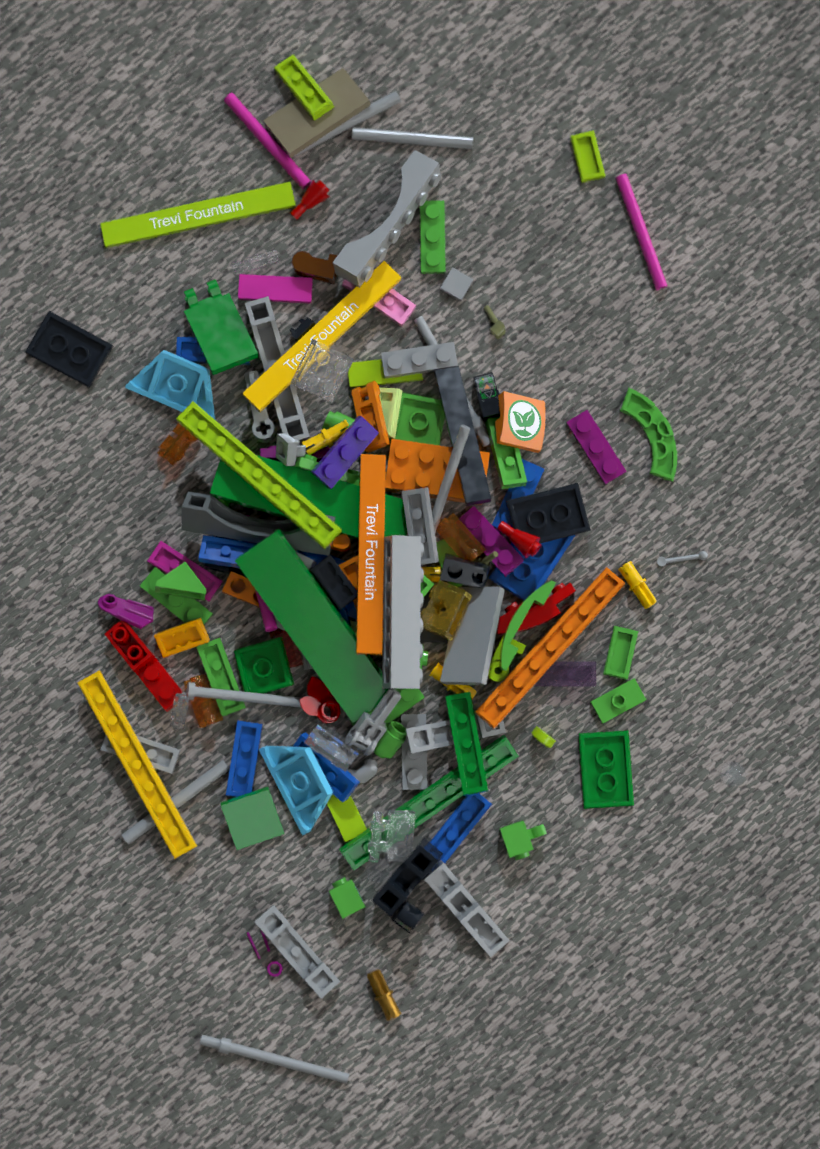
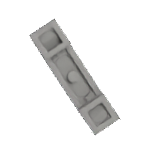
(440, 734)
(296, 951)

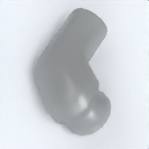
(366, 771)

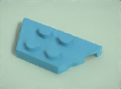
(175, 383)
(299, 782)

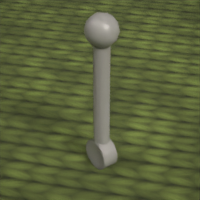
(661, 561)

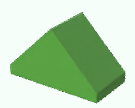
(181, 583)

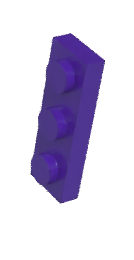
(344, 452)

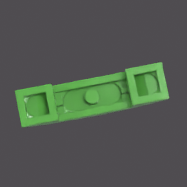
(507, 650)

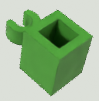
(517, 838)

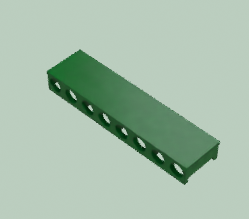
(340, 501)
(313, 624)

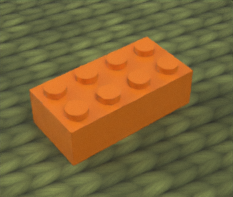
(422, 466)

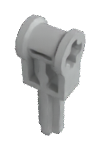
(260, 418)
(370, 728)

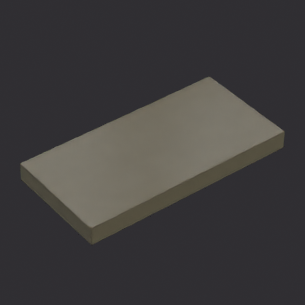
(297, 129)

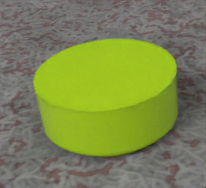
(543, 737)

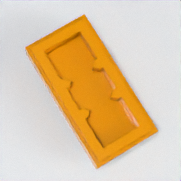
(181, 637)

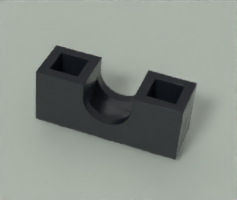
(407, 877)

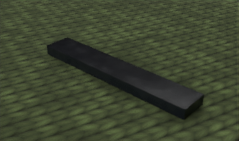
(457, 413)

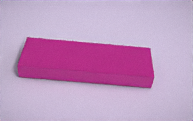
(276, 287)
(168, 559)

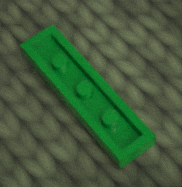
(467, 744)

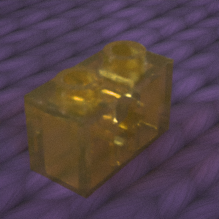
(454, 601)

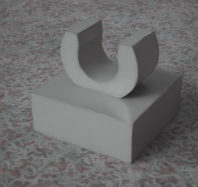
(288, 449)

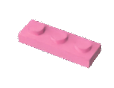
(391, 305)

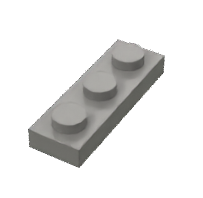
(419, 360)
(420, 521)
(161, 755)
(413, 765)

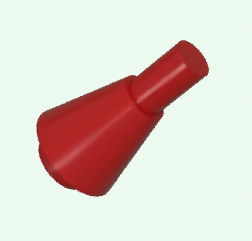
(313, 196)
(525, 542)

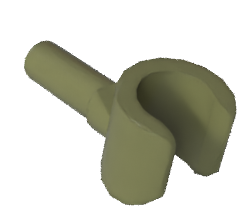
(498, 328)
(486, 560)

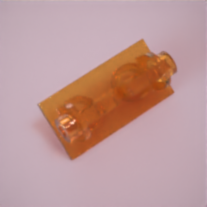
(175, 449)
(460, 538)
(205, 709)

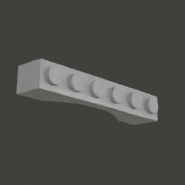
(360, 257)
(270, 350)

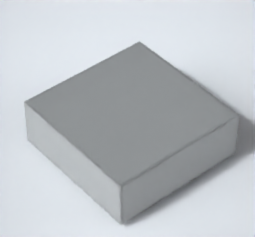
(456, 284)

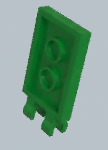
(219, 329)

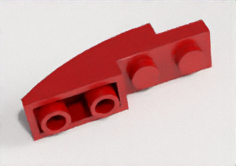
(537, 614)
(144, 664)

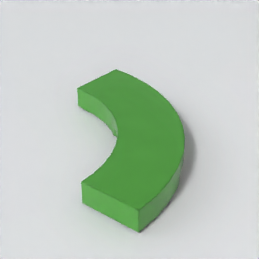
(657, 430)

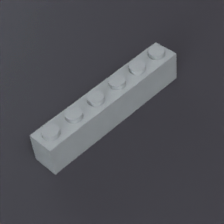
(402, 612)

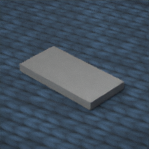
(472, 647)

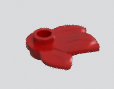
(318, 699)

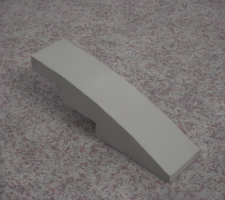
(466, 908)

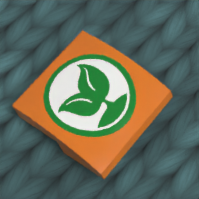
(520, 422)

